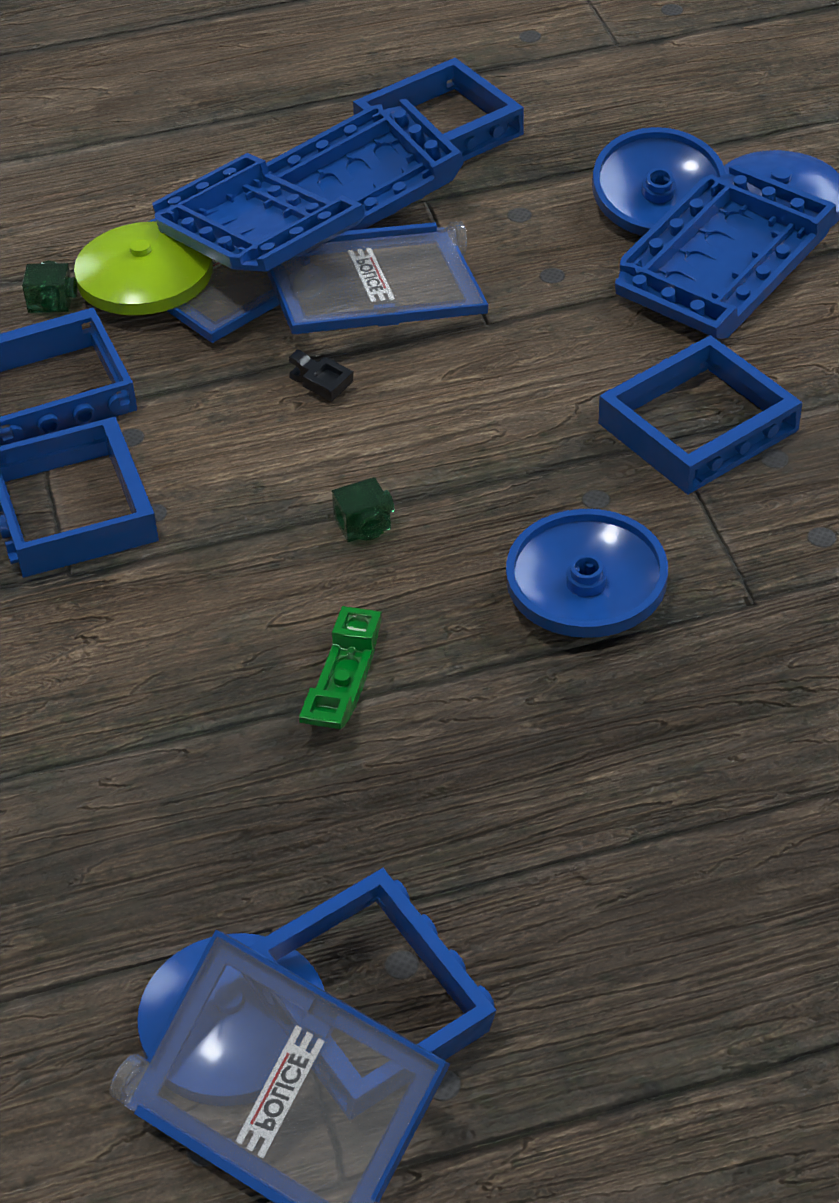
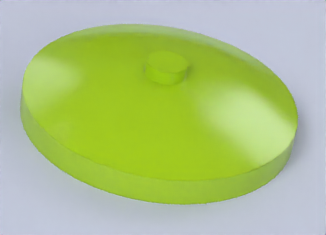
(140, 271)

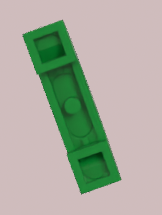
(344, 670)

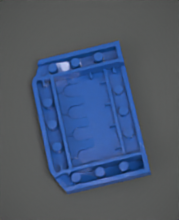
(374, 159)
(252, 216)
(723, 250)

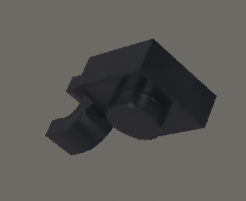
(322, 377)

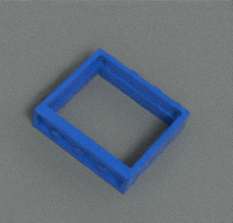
(500, 125)
(54, 339)
(693, 470)
(86, 542)
(420, 934)

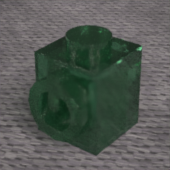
(48, 287)
(362, 510)

